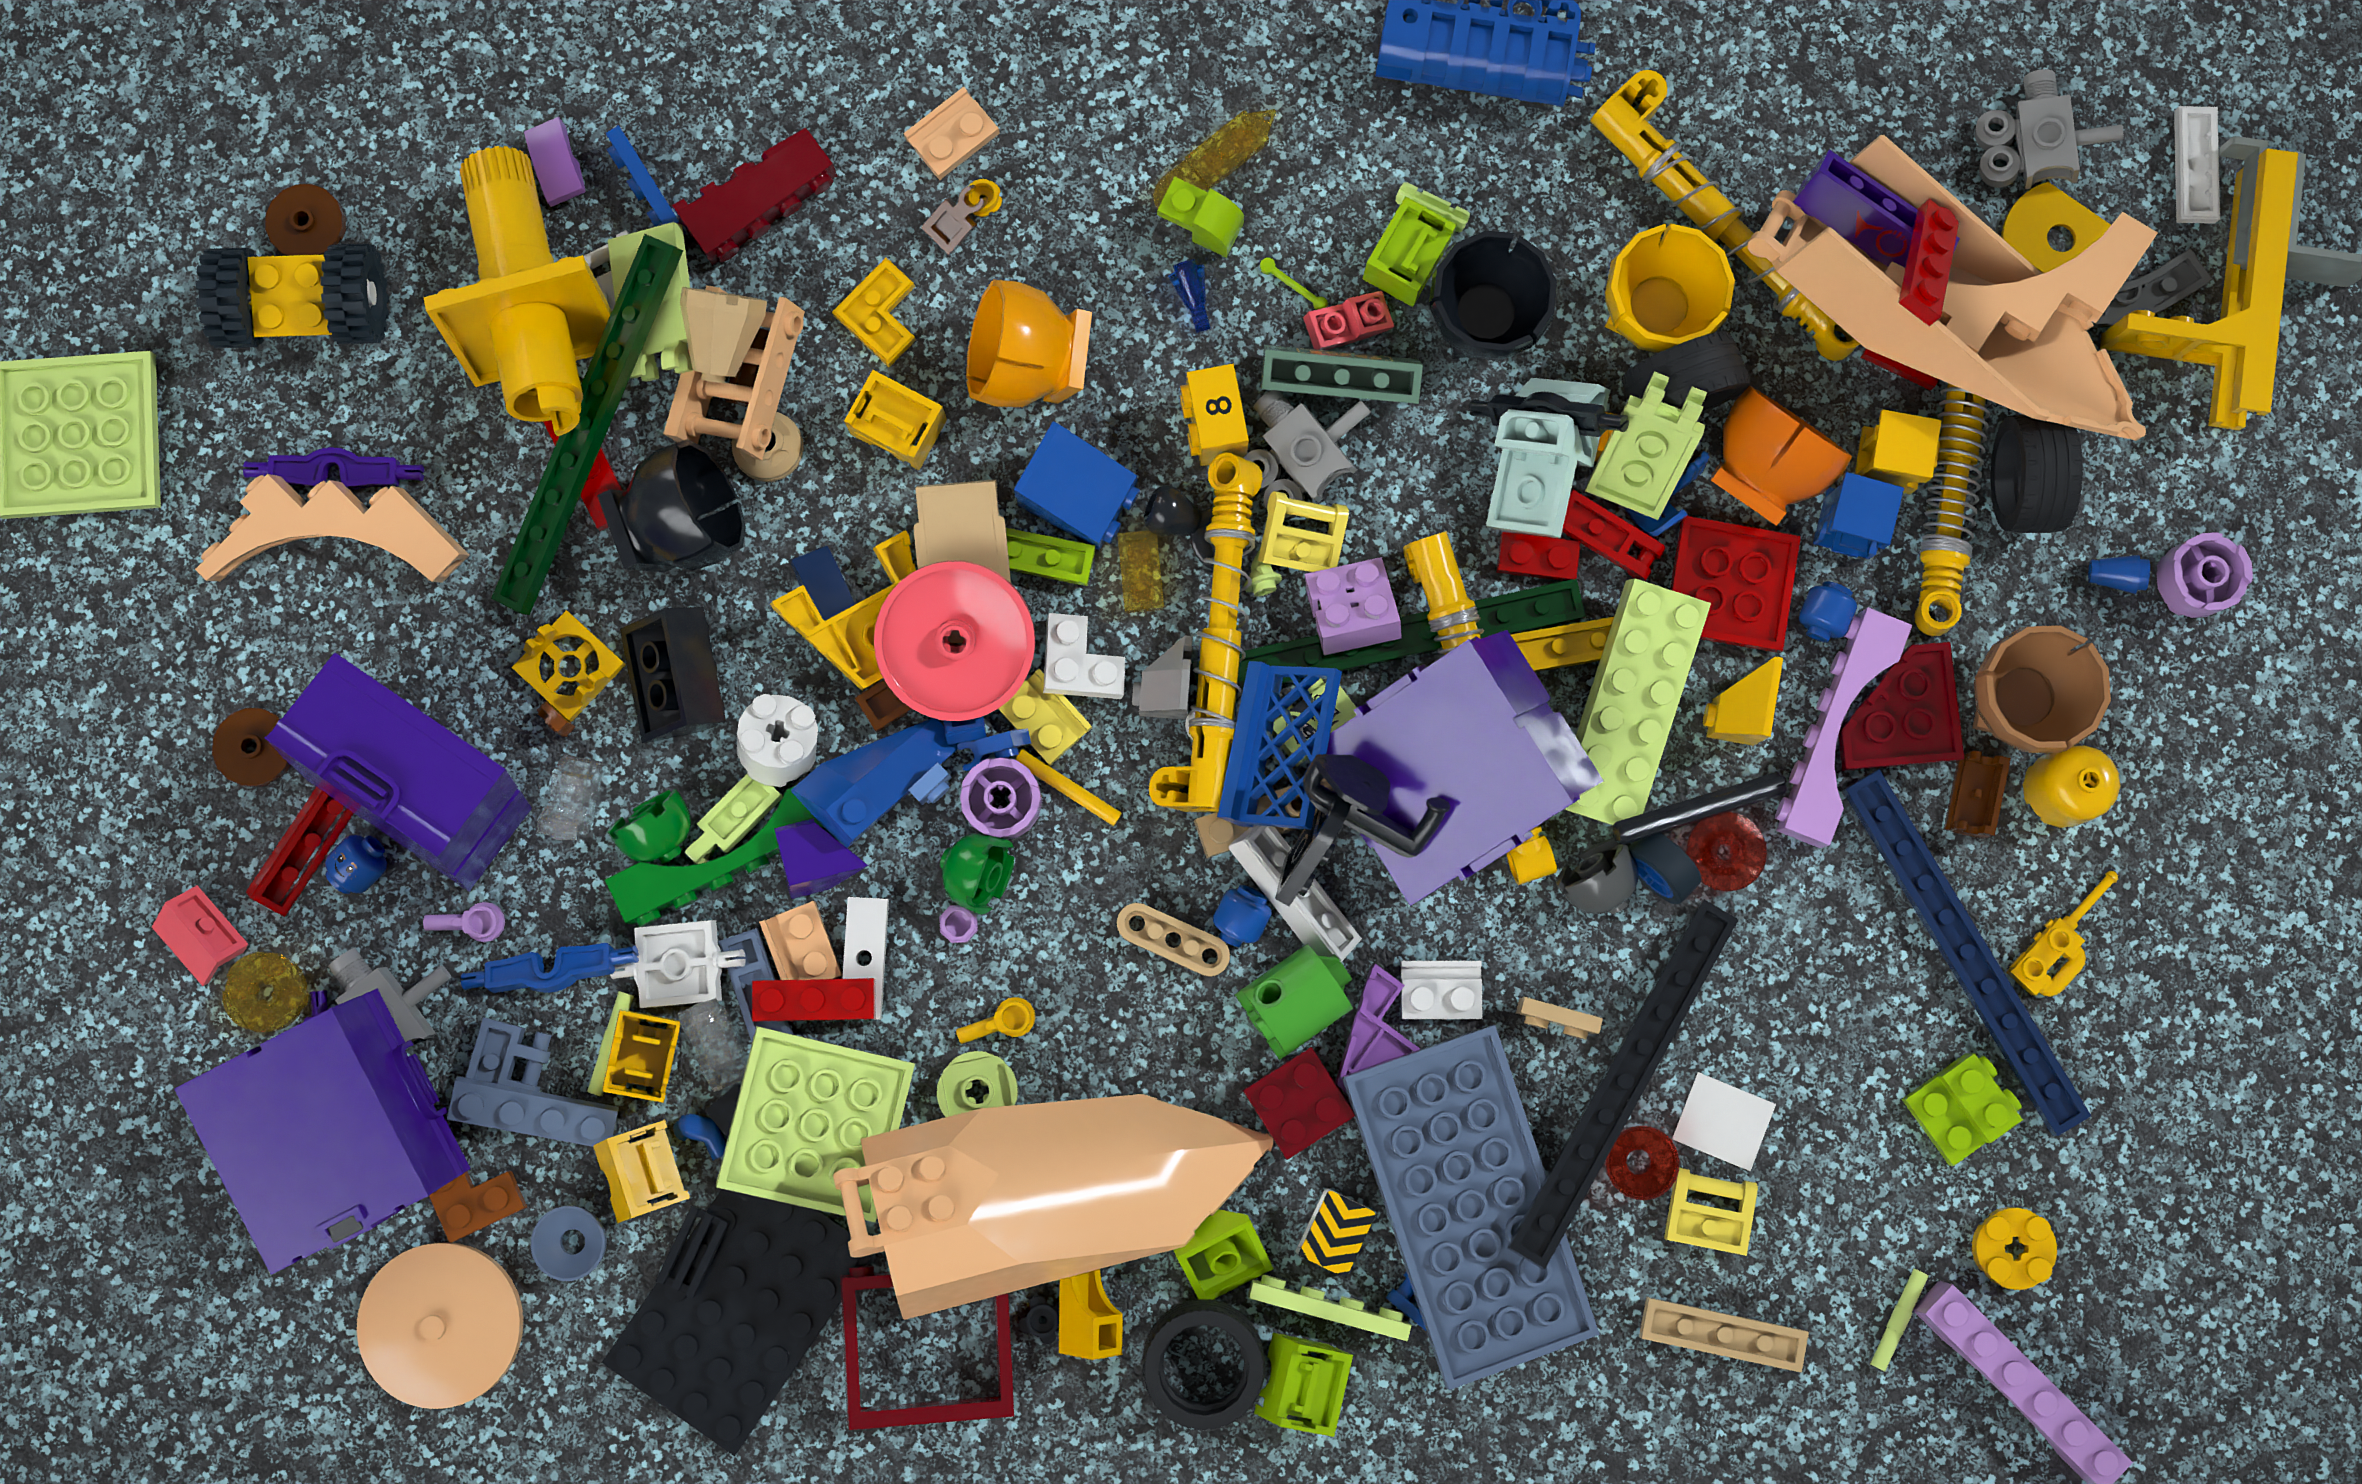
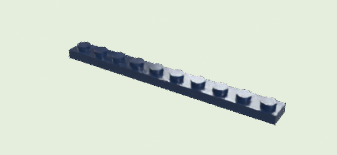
(1966, 953)

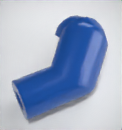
(701, 1129)

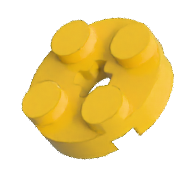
(2033, 1263)

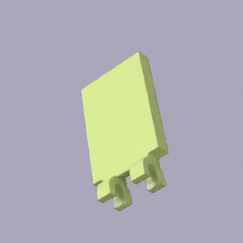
(668, 328)
(1649, 458)

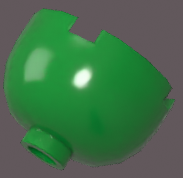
(653, 828)
(977, 870)

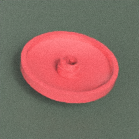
(949, 678)

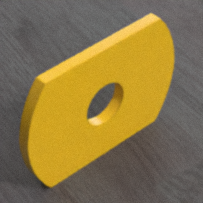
(2037, 213)

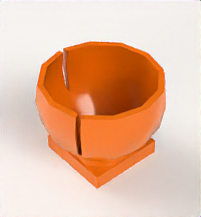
(1774, 457)

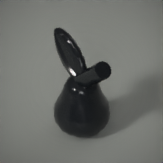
(1174, 514)

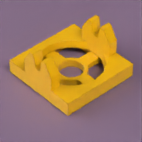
(589, 685)

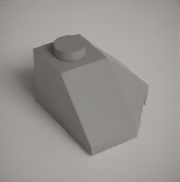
(1166, 683)

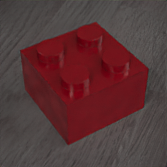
(1298, 1103)

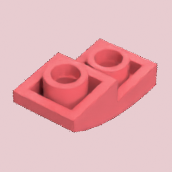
(1348, 322)

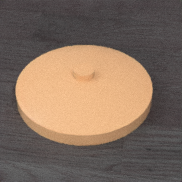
(439, 1325)

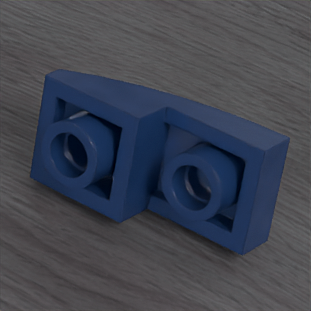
(823, 581)

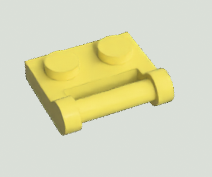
(1302, 547)
(1710, 1225)

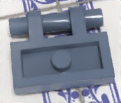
(497, 1052)

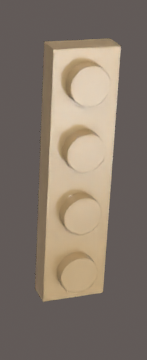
(1724, 1334)

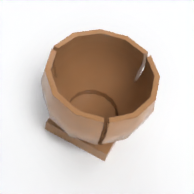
(2041, 691)

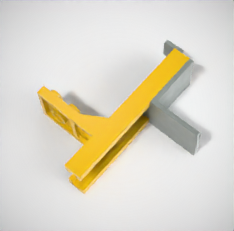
(2258, 261)

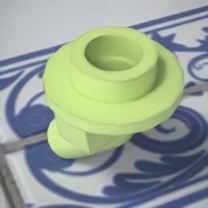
(1263, 578)

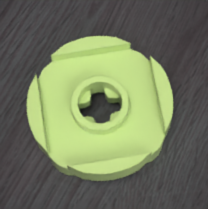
(972, 1066)

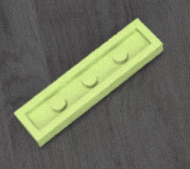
(1347, 1311)

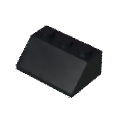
(672, 674)

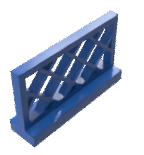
(1254, 743)

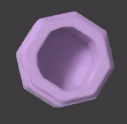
(958, 924)

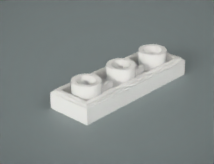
(866, 932)

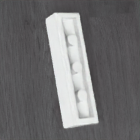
(1310, 916)

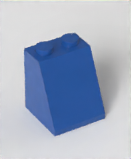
(1076, 487)

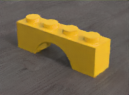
(1087, 1319)

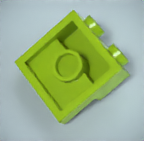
(1963, 1107)

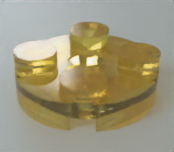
(242, 986)

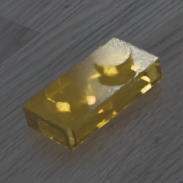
(1140, 571)

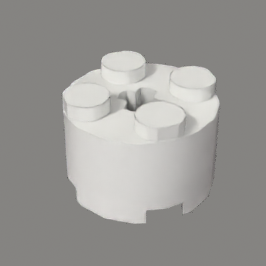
(777, 719)

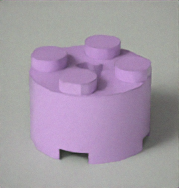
(2182, 581)
(978, 798)

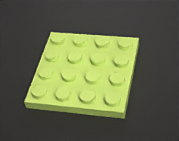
(79, 435)
(805, 1119)

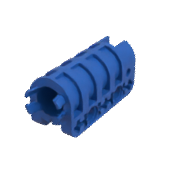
(1486, 48)

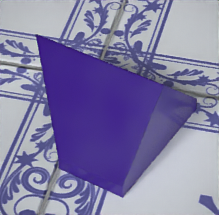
(813, 858)

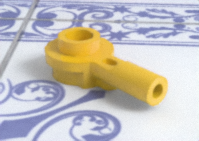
(1013, 1018)

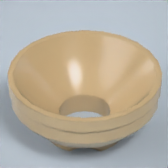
(778, 461)

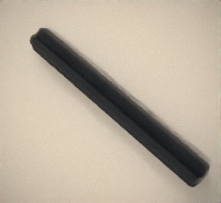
(1699, 808)

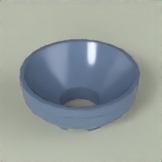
(548, 1246)

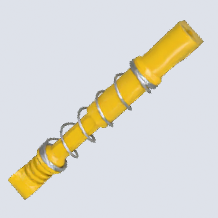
(1701, 201)
(1213, 727)

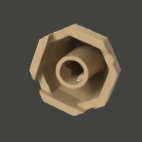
(719, 330)

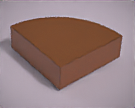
(555, 719)

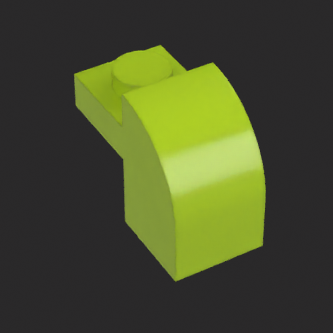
(1208, 215)

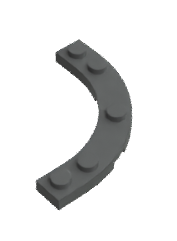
(2151, 292)

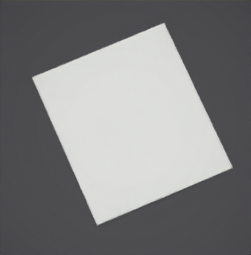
(1724, 1121)

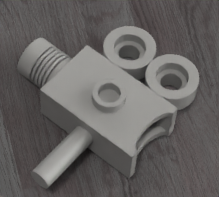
(2042, 134)
(1301, 448)
(359, 979)

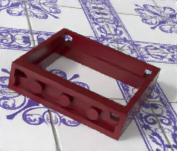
(920, 1412)

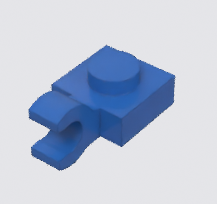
(1001, 745)

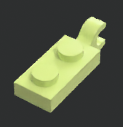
(733, 818)

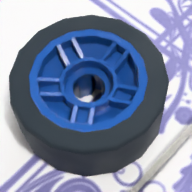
(1665, 868)

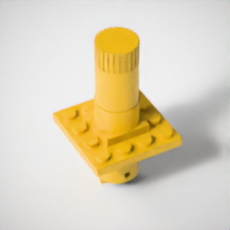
(526, 312)

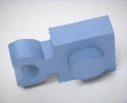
(931, 785)

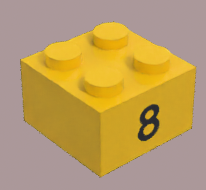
(1216, 413)

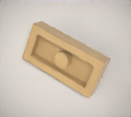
(1574, 1022)

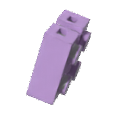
(1356, 617)

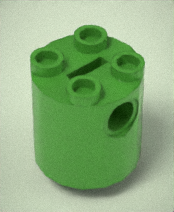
(1296, 999)

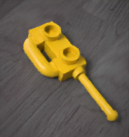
(2056, 940)

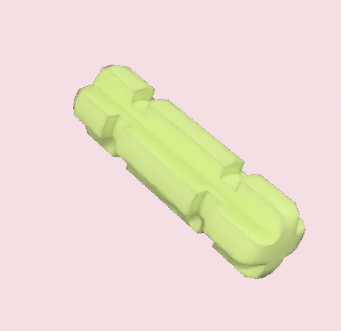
(1442, 207)

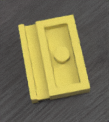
(1050, 718)

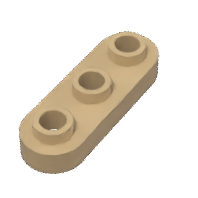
(1192, 943)

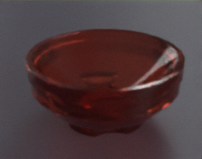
(1662, 1163)

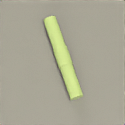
(622, 1002)
(1899, 1319)

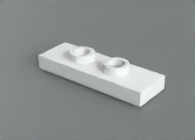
(2197, 164)

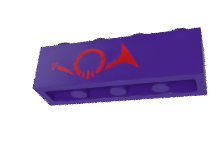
(1859, 209)

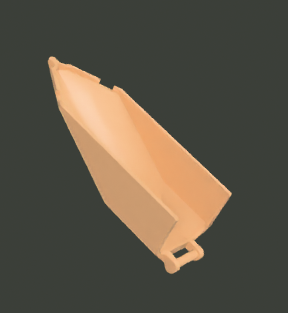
(2050, 379)
(1039, 1193)

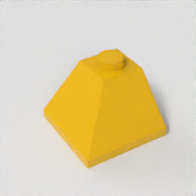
(1747, 708)

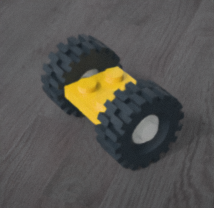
(292, 295)

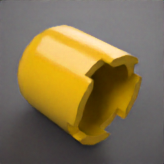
(2059, 793)

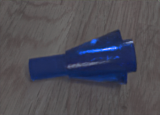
(1190, 285)

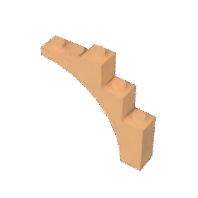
(2026, 306)
(283, 516)

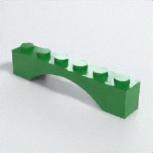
(650, 888)

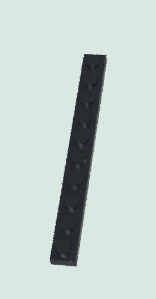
(1622, 1084)

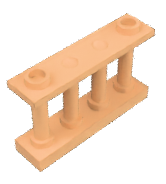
(693, 395)

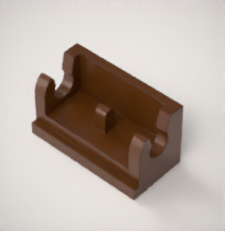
(1977, 795)

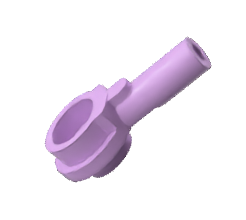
(482, 922)

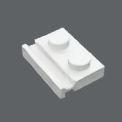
(1441, 990)

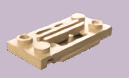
(962, 525)

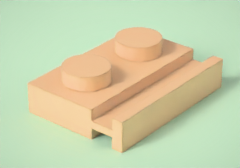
(951, 133)
(801, 944)

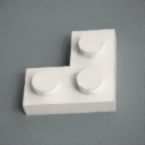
(1073, 671)

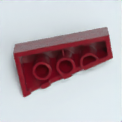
(756, 196)

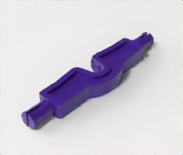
(354, 470)

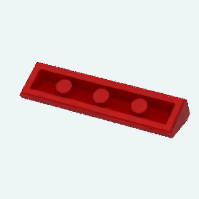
(295, 850)

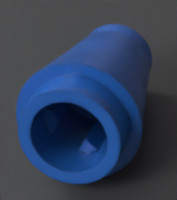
(2120, 573)

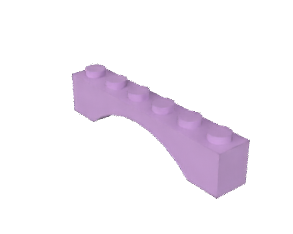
(1814, 801)
(2023, 1384)

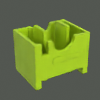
(1409, 251)
(1304, 1385)

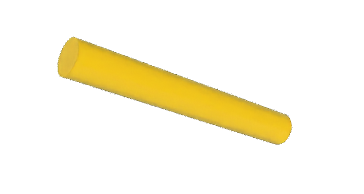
(1069, 788)

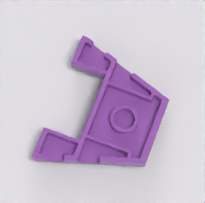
(1370, 1038)

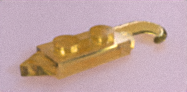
(1220, 153)

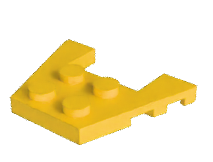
(849, 636)

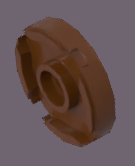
(324, 226)
(231, 754)

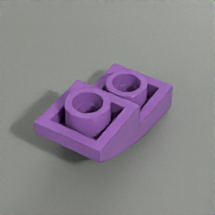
(553, 161)

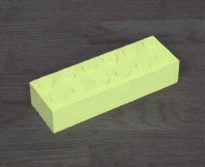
(1636, 696)

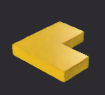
(868, 311)

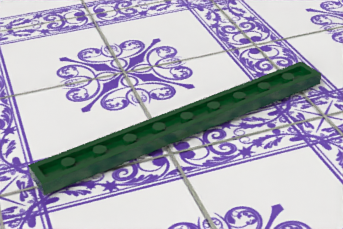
(578, 449)
(1512, 612)

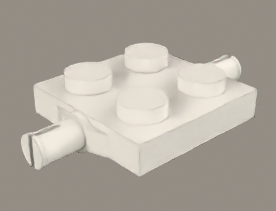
(678, 964)

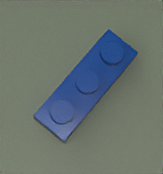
(641, 181)

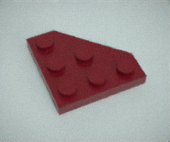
(1907, 715)

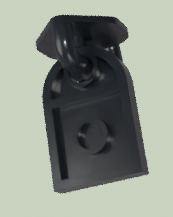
(1358, 801)

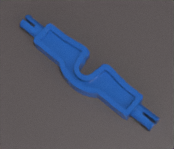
(569, 966)

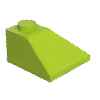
(1223, 1255)

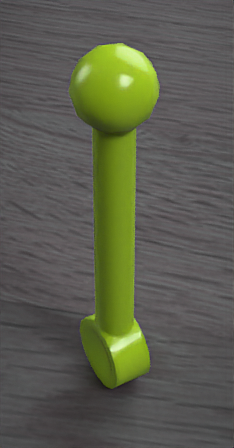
(1268, 267)

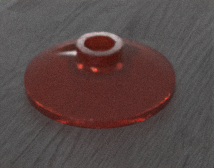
(1746, 849)

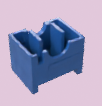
(1858, 516)

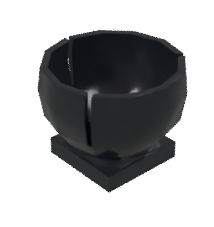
(1492, 298)
(659, 512)

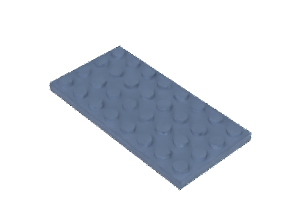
(1456, 1186)

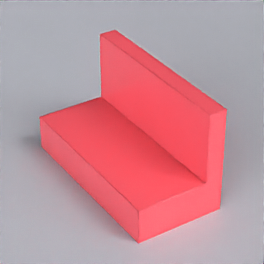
(198, 933)

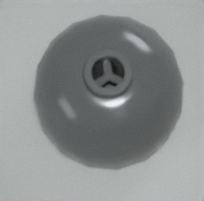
(1601, 880)

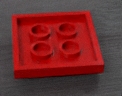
(1742, 575)

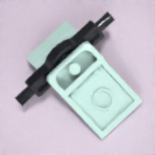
(1542, 440)

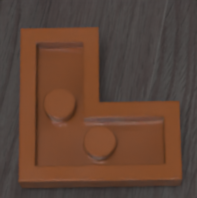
(470, 1208)

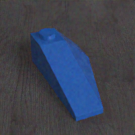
(868, 782)

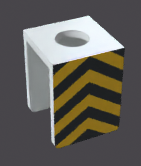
(1335, 1232)

